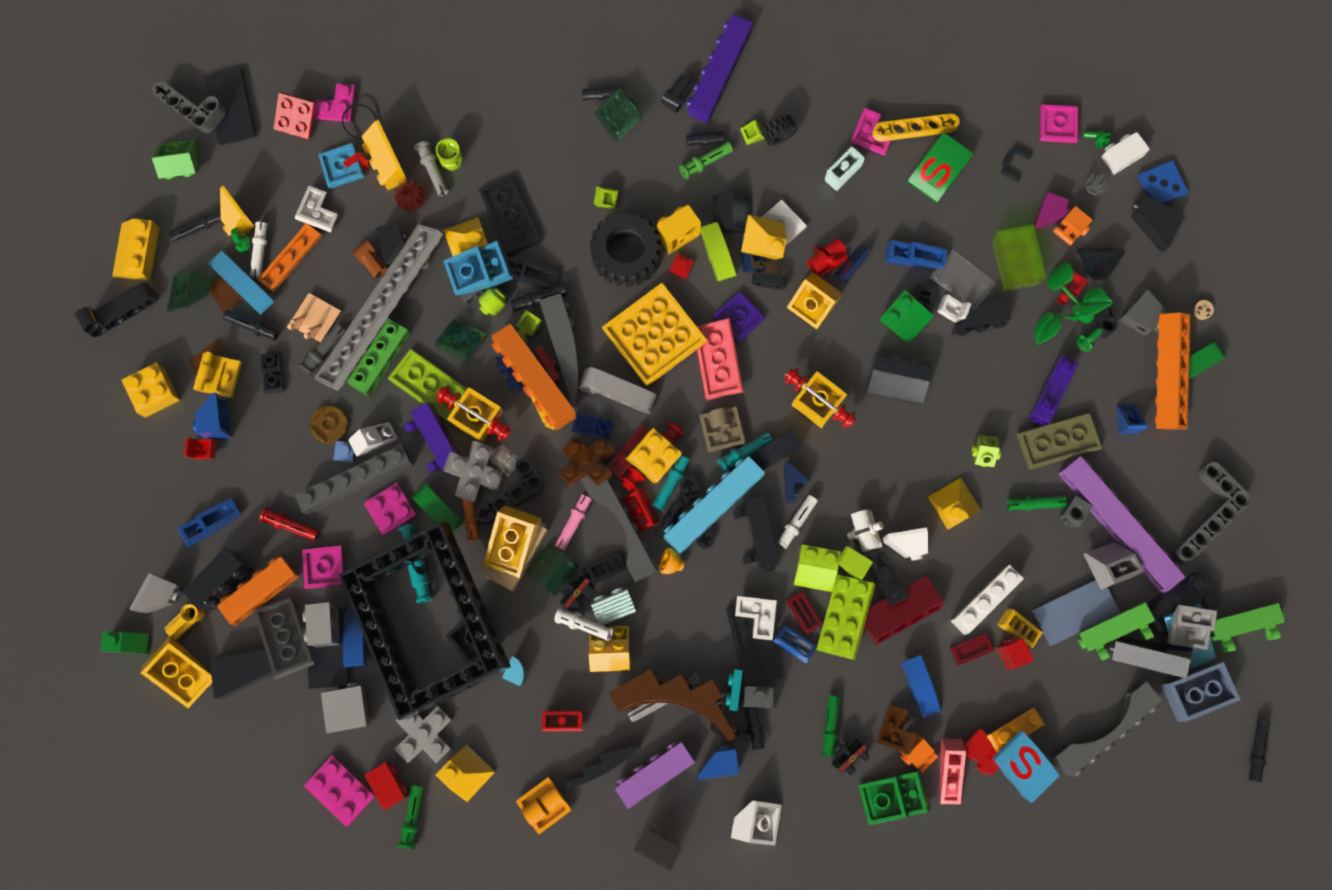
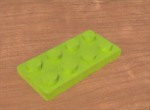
(846, 617)

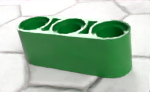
(1205, 358)
(436, 507)

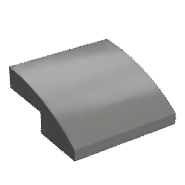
(1191, 627)

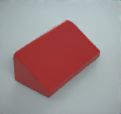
(641, 509)

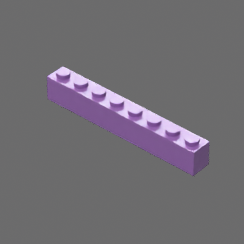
(1121, 524)

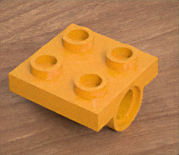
(543, 805)

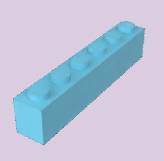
(714, 505)

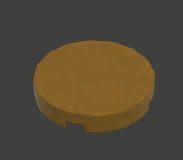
(329, 424)

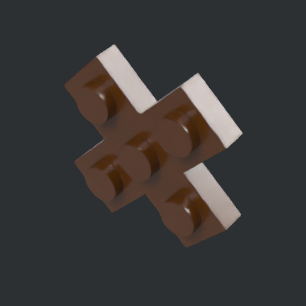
(586, 462)

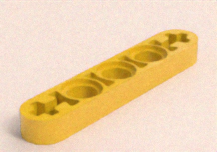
(909, 132)

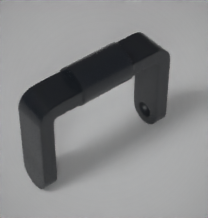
(1007, 161)

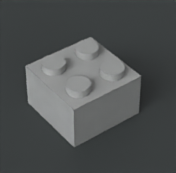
(321, 624)

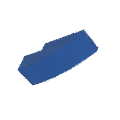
(915, 255)
(208, 522)
(353, 641)
(921, 686)

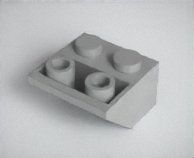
(1112, 564)

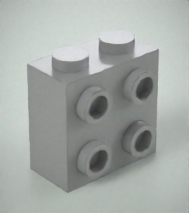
(345, 708)

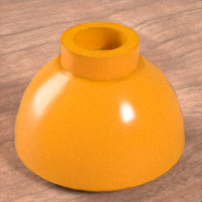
(671, 561)

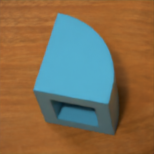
(516, 673)

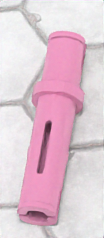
(573, 522)

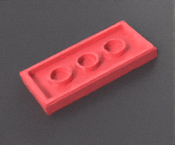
(719, 360)

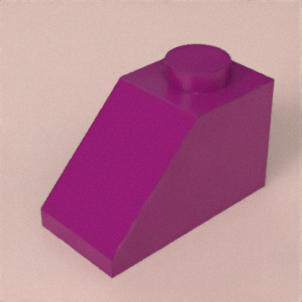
(1050, 211)

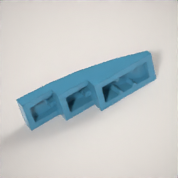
(241, 282)

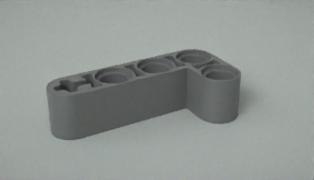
(198, 115)

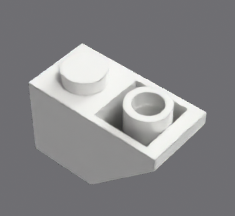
(372, 438)

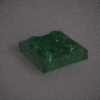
(619, 114)
(460, 340)

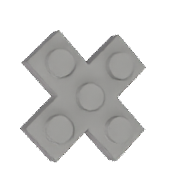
(473, 471)
(424, 736)

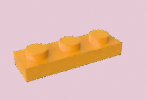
(1027, 722)

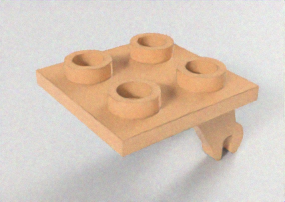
(314, 318)

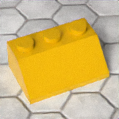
(382, 157)
(136, 249)

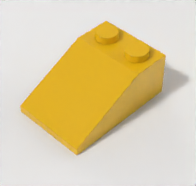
(511, 541)
(177, 672)

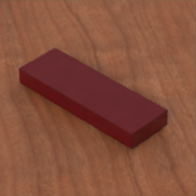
(619, 465)

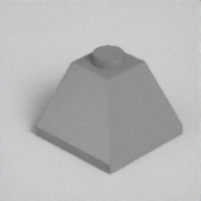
(156, 594)

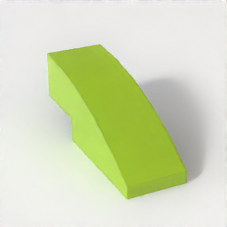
(717, 251)

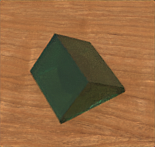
(552, 568)

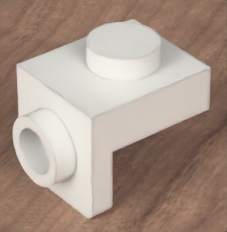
(953, 308)

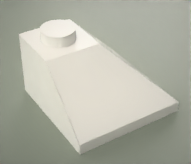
(909, 543)
(757, 823)

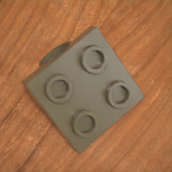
(722, 429)

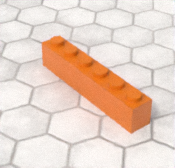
(1173, 371)
(533, 376)

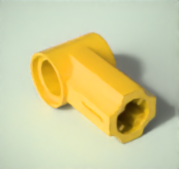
(183, 621)

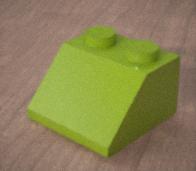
(816, 568)

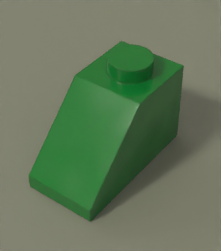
(125, 642)

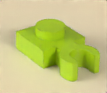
(528, 325)

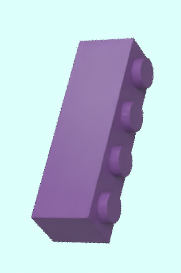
(654, 775)

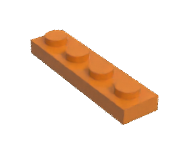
(289, 257)

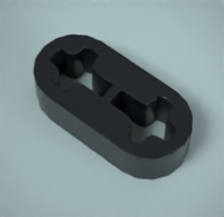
(769, 281)

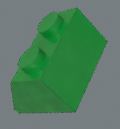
(906, 317)

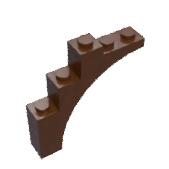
(704, 699)

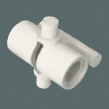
(866, 530)

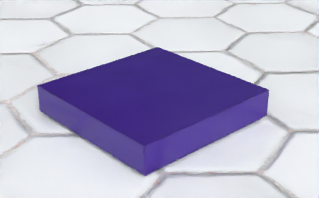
(743, 316)

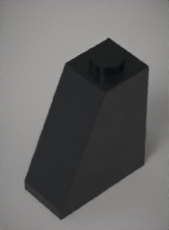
(1157, 221)

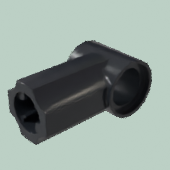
(676, 96)
(1106, 318)

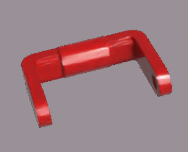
(356, 157)

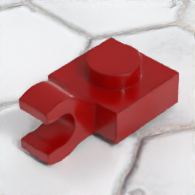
(1074, 287)

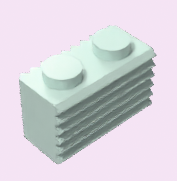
(844, 168)
(613, 607)

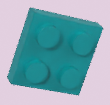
(734, 681)

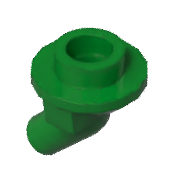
(1102, 138)
(242, 241)
(1085, 342)

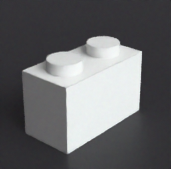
(1125, 152)

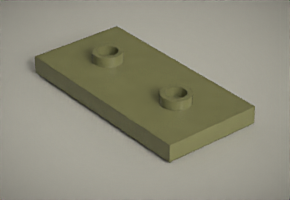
(1059, 441)

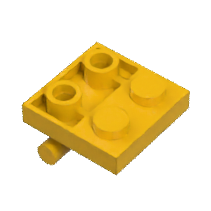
(217, 375)

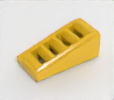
(1010, 619)

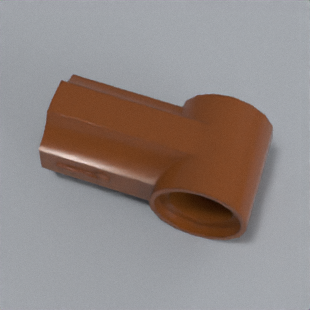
(367, 255)

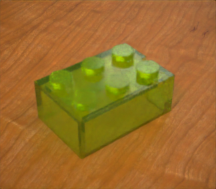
(1018, 257)

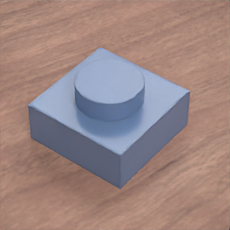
(344, 452)

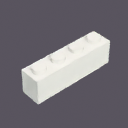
(986, 599)

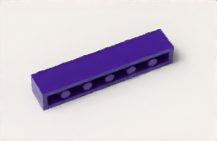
(719, 69)

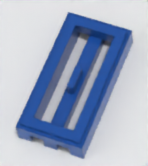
(793, 646)

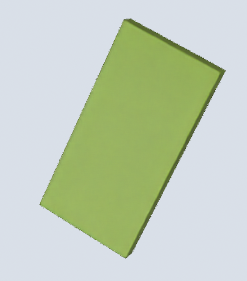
(423, 381)

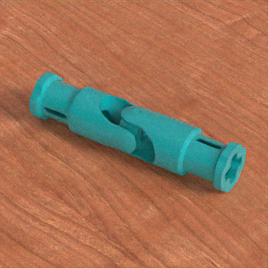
(419, 581)

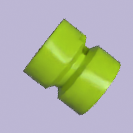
(449, 154)

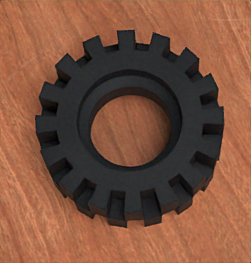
(779, 130)

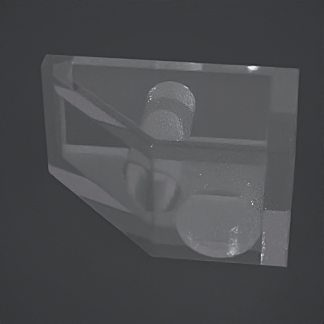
(503, 459)

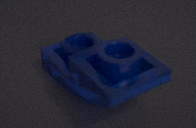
(592, 427)

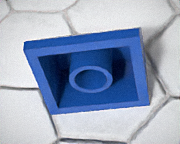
(213, 419)
(720, 764)

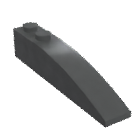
(562, 337)

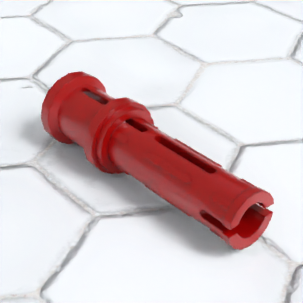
(280, 521)

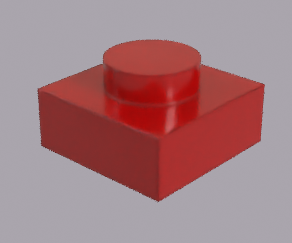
(681, 266)

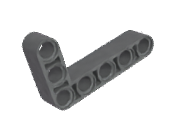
(1216, 516)

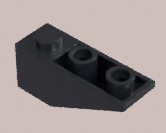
(990, 314)

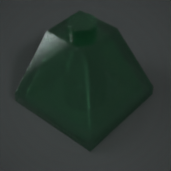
(188, 289)

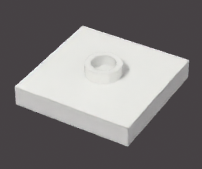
(791, 221)

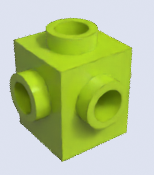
(986, 451)

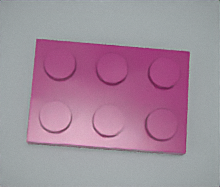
(339, 791)

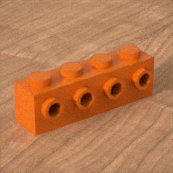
(257, 591)

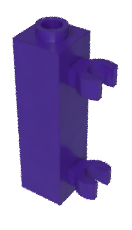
(1053, 390)
(434, 432)

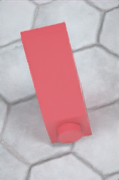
(951, 770)

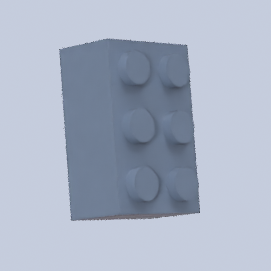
(1200, 692)

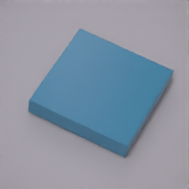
(334, 169)

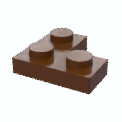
(892, 731)

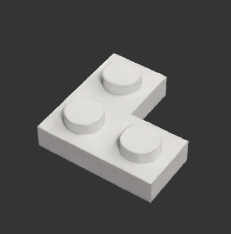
(312, 213)
(763, 613)

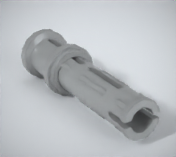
(429, 160)

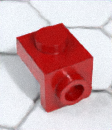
(200, 449)

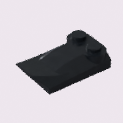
(1187, 592)

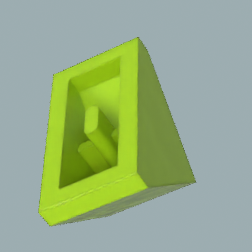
(854, 563)

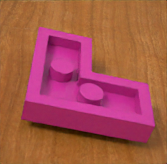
(335, 108)
(863, 133)

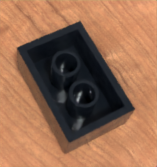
(217, 580)

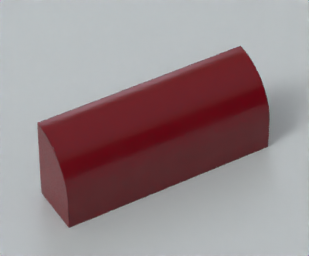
(886, 620)

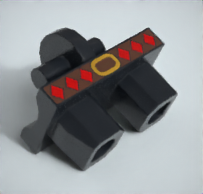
(570, 599)
(848, 754)

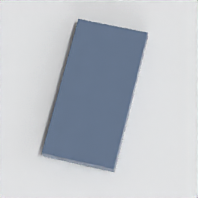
(1075, 612)

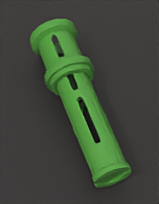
(698, 165)

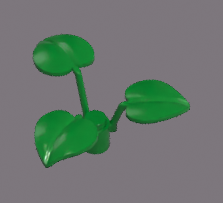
(1093, 302)

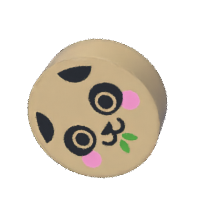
(1203, 310)

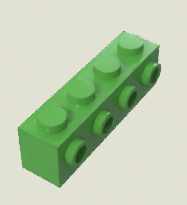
(378, 357)

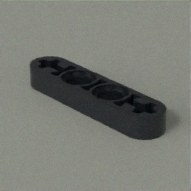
(686, 500)

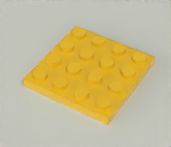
(654, 334)

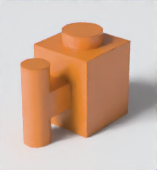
(1073, 224)
(921, 754)

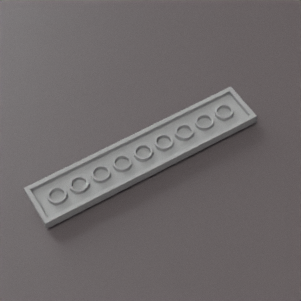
(378, 307)

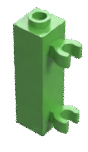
(1248, 621)
(1115, 627)

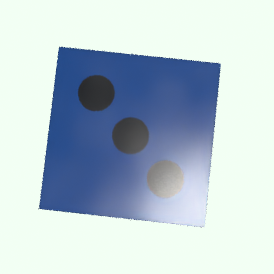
(1163, 183)

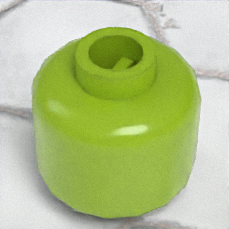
(492, 301)

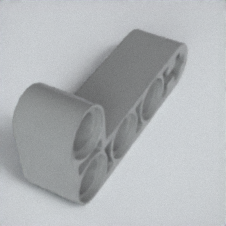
(600, 382)

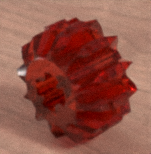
(404, 200)

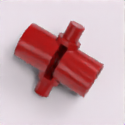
(827, 258)

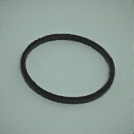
(347, 109)

